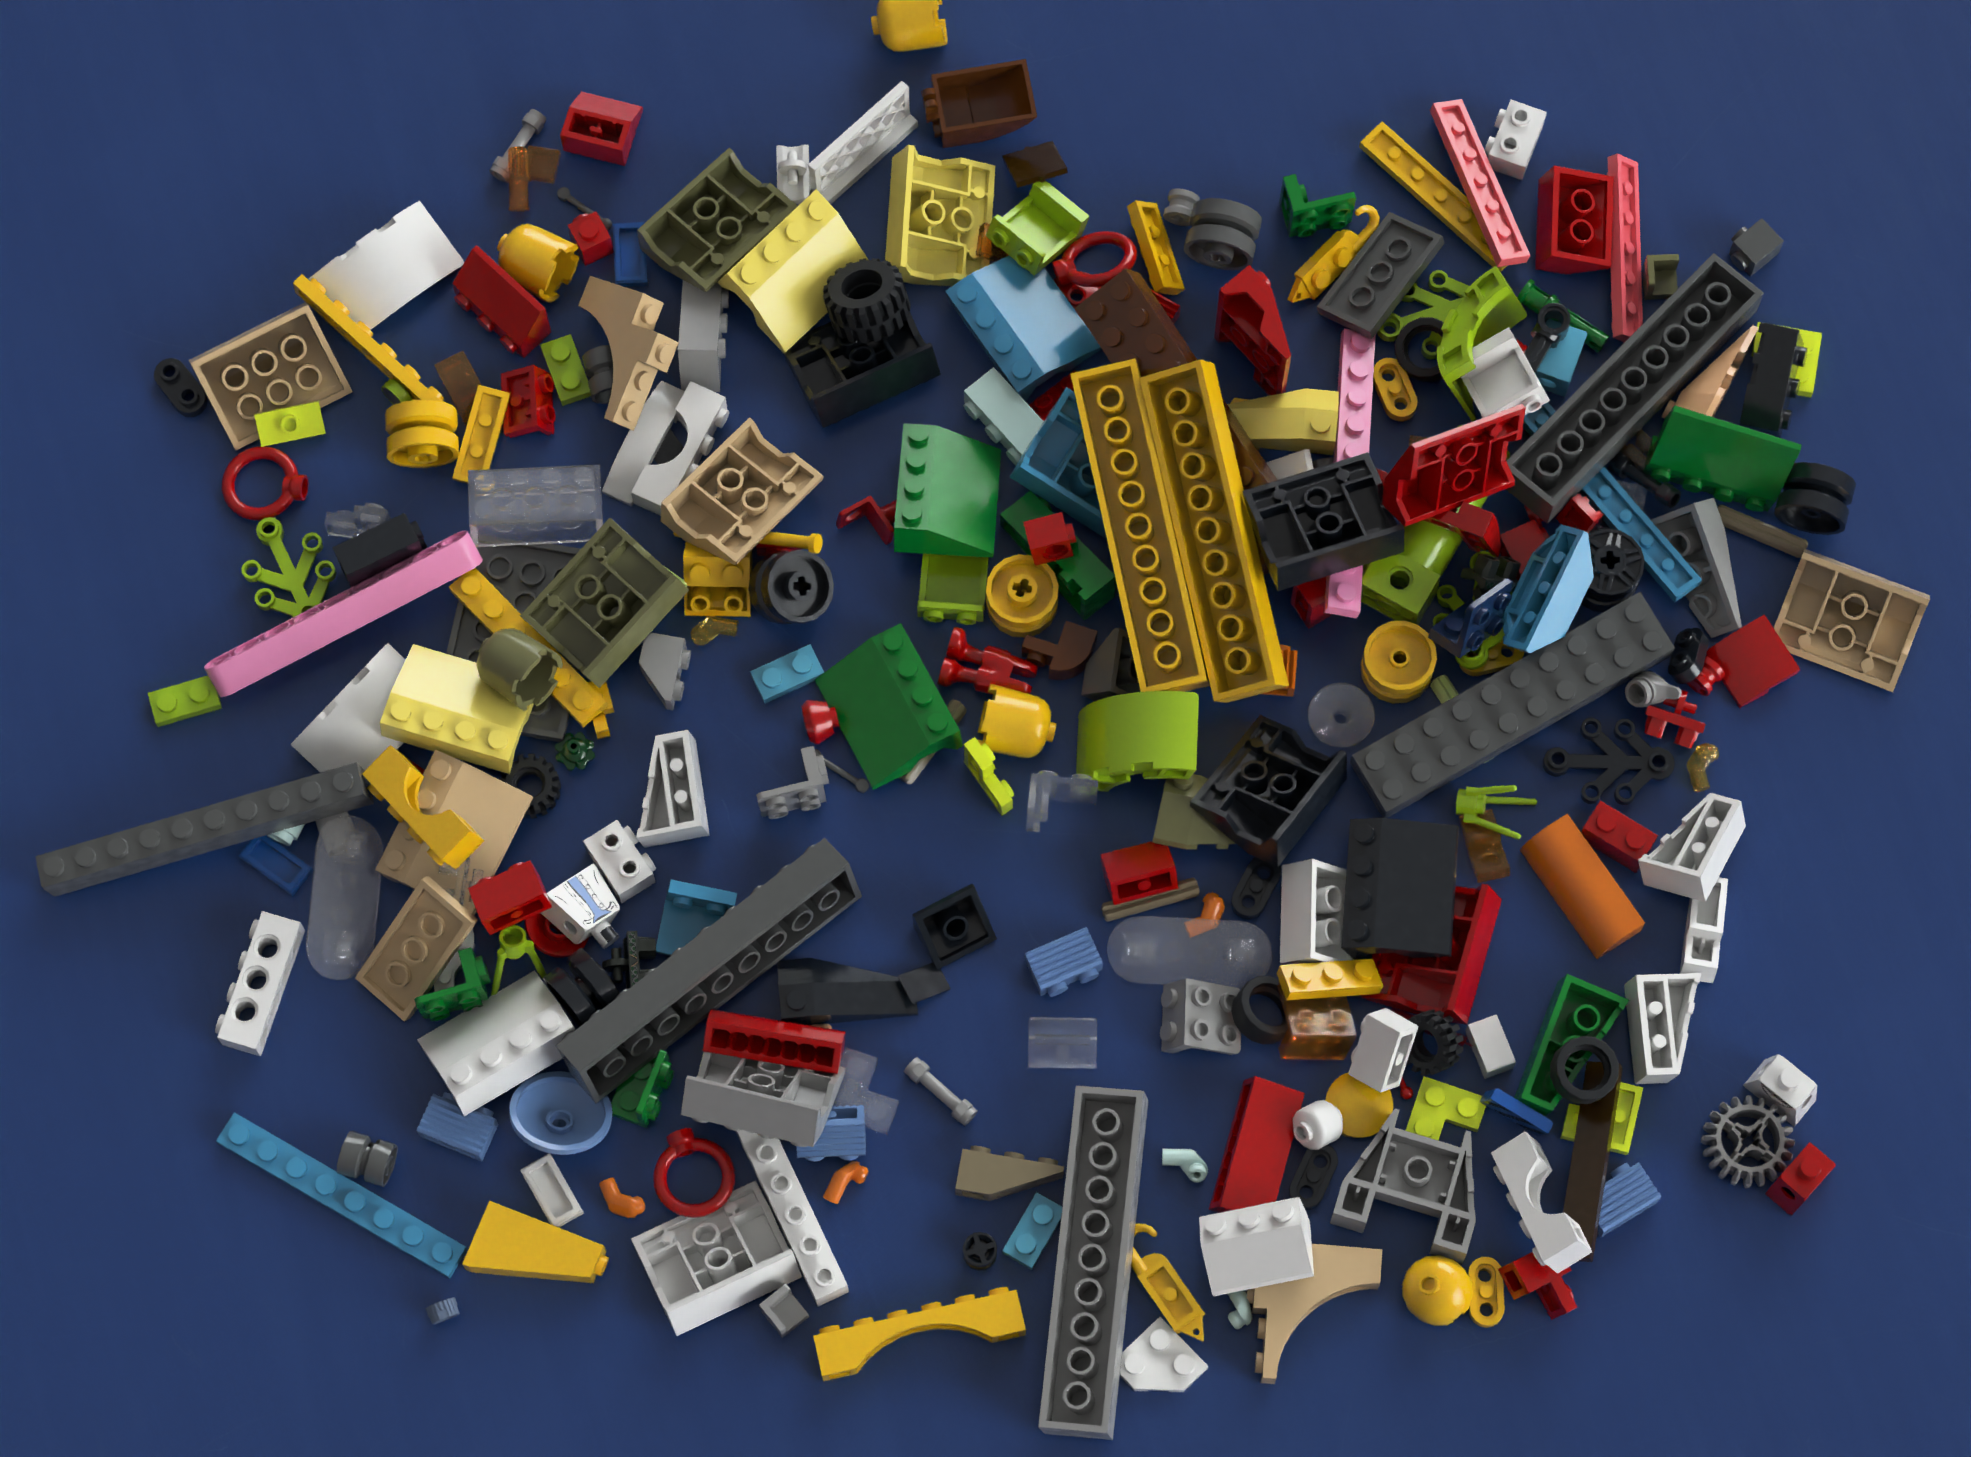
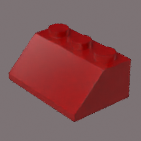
(1574, 221)
(500, 303)

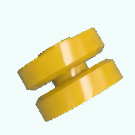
(421, 433)
(1024, 614)
(1382, 660)

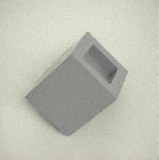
(783, 1311)

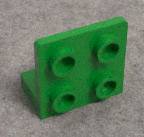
(1307, 217)
(639, 1095)

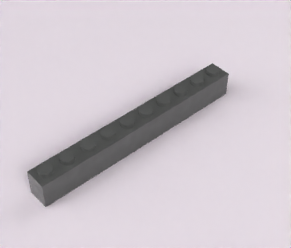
(204, 830)

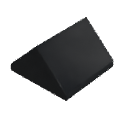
(953, 926)

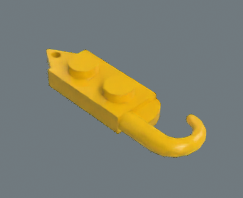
(1331, 258)
(1168, 1290)

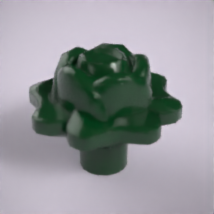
(575, 751)

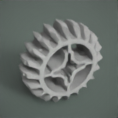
(1757, 1150)

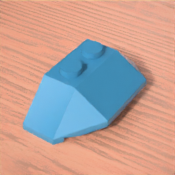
(1549, 591)

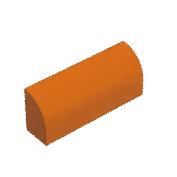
(1582, 886)

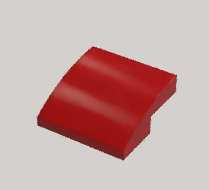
(1753, 661)

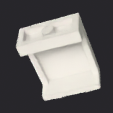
(1503, 377)

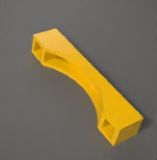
(989, 1317)

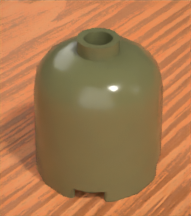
(518, 667)

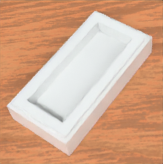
(551, 1191)

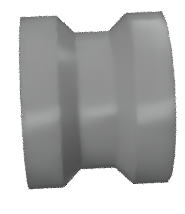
(1180, 206)

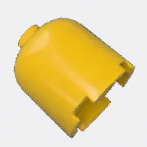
(909, 24)
(538, 260)
(1015, 722)

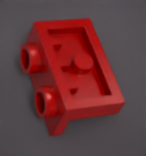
(530, 401)

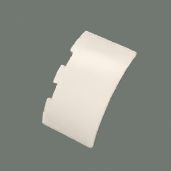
(390, 266)
(350, 723)

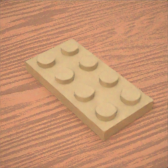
(416, 948)

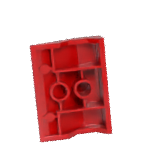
(1253, 324)
(1453, 467)
(1443, 982)

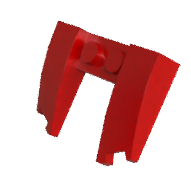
(1473, 524)

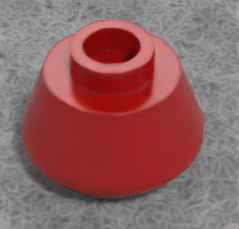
(819, 720)

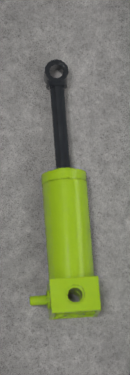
(1431, 547)

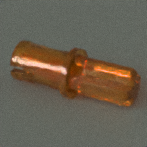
(518, 179)

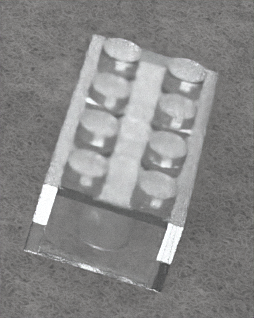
(534, 505)

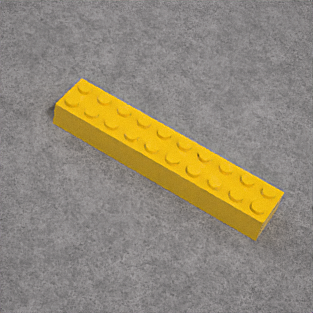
(1139, 528)
(1214, 531)

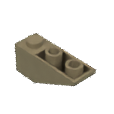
(995, 1176)

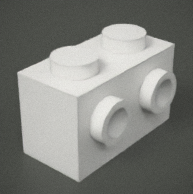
(1515, 139)
(620, 861)
(1382, 1049)

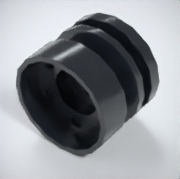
(1621, 582)

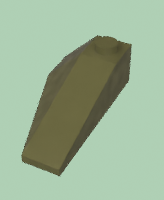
(1179, 823)

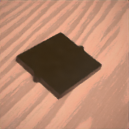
(1034, 164)

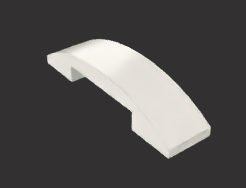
(643, 443)

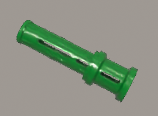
(1535, 299)

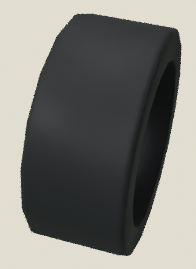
(1401, 348)
(1245, 1018)
(1605, 1055)

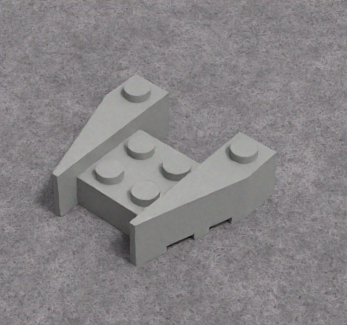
(1416, 1176)

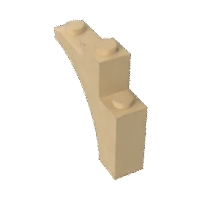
(636, 349)
(1286, 1304)

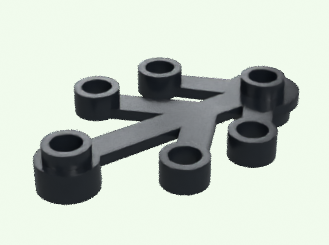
(1614, 761)

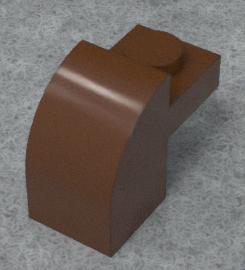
(1067, 657)

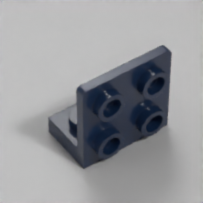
(1473, 621)

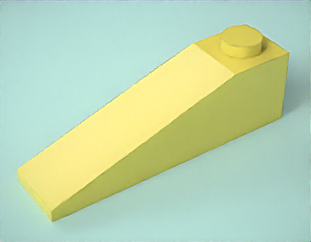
(1291, 420)

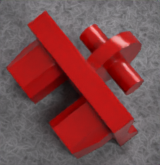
(1688, 727)

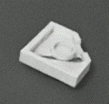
(1160, 1361)

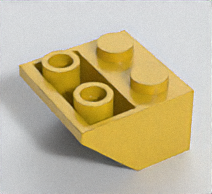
(715, 584)

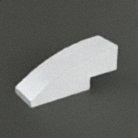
(1704, 933)

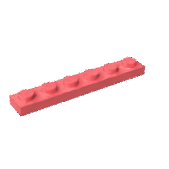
(1479, 183)
(1626, 248)

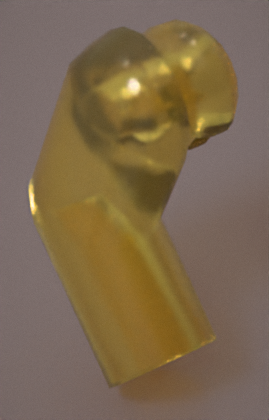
(711, 628)
(1697, 764)

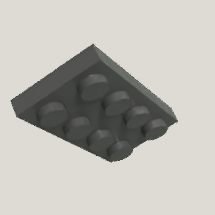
(1380, 275)

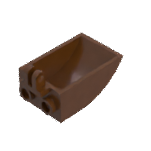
(979, 102)

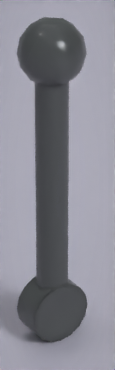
(564, 195)
(861, 784)

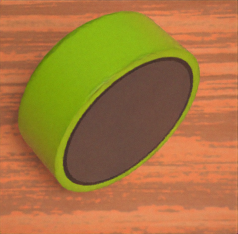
(395, 392)

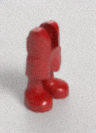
(995, 666)

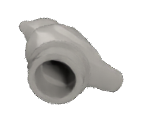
(1650, 689)

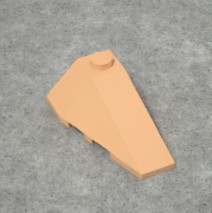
(1710, 387)

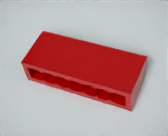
(774, 1041)
(1256, 1145)

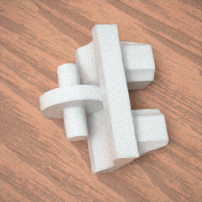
(793, 172)

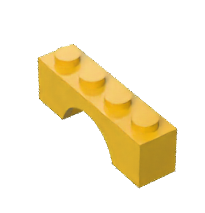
(445, 833)

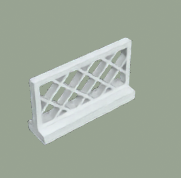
(862, 144)

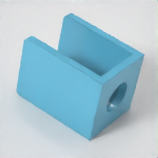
(1560, 362)

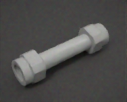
(532, 123)
(919, 1072)

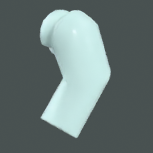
(1189, 1162)
(1243, 1313)

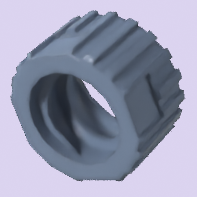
(442, 1310)

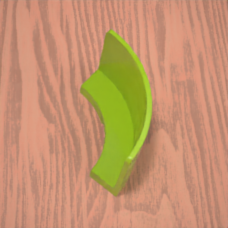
(1483, 313)
(1138, 735)

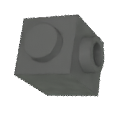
(1754, 247)

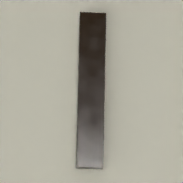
(1591, 1156)

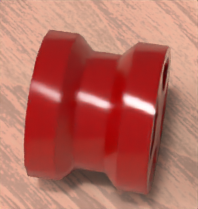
(1709, 675)

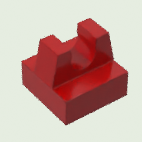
(1579, 514)

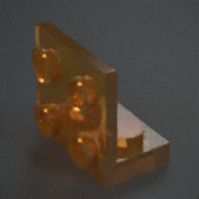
(1317, 1028)

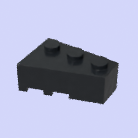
(1773, 380)

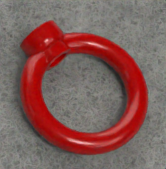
(1066, 270)
(293, 485)
(682, 1144)

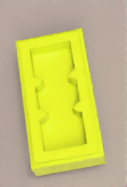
(290, 423)

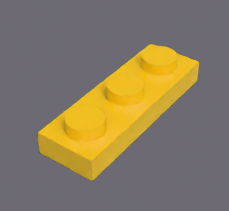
(1155, 247)
(481, 432)
(1329, 979)

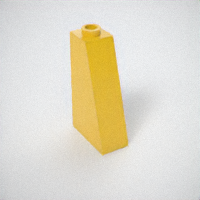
(530, 1248)

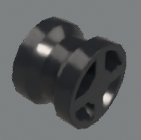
(978, 1244)

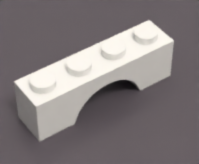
(700, 414)
(1524, 1170)

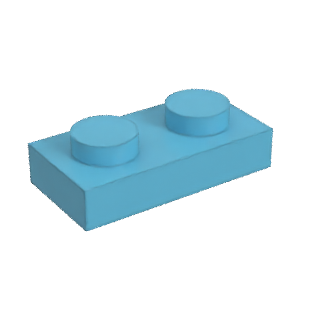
(787, 673)
(1033, 1231)

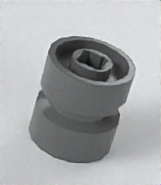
(599, 368)
(366, 1158)

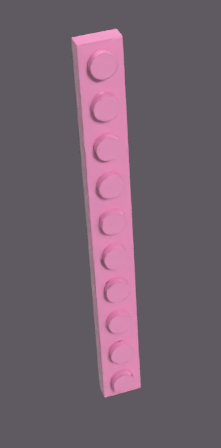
(1352, 439)

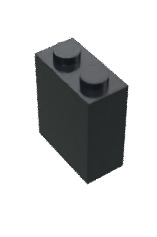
(379, 548)

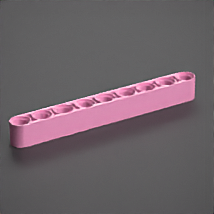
(343, 613)

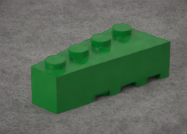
(1081, 578)

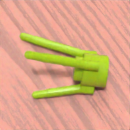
(1473, 802)
(512, 946)

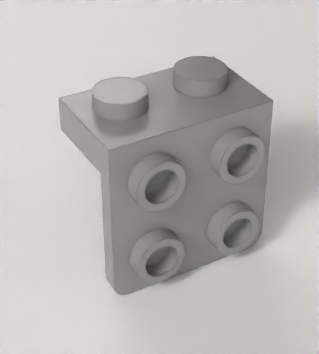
(803, 795)
(1199, 1017)

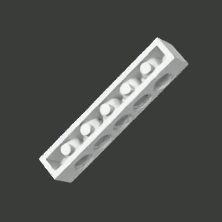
(795, 1216)

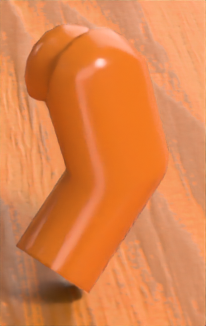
(1213, 907)
(842, 1177)
(620, 1203)

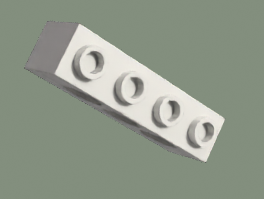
(252, 1034)

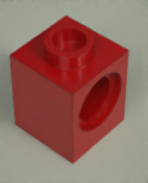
(1050, 538)

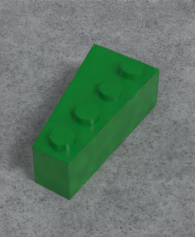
(1573, 1012)

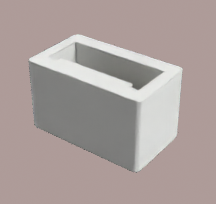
(1490, 1046)

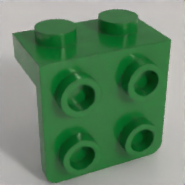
(464, 996)

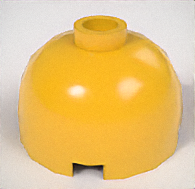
(1437, 1290)

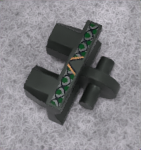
(1490, 572)
(634, 949)

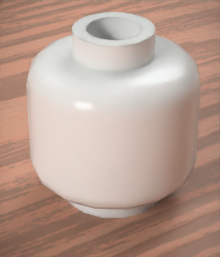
(1318, 1124)

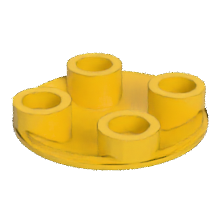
(1361, 1106)

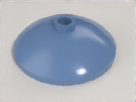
(558, 1115)

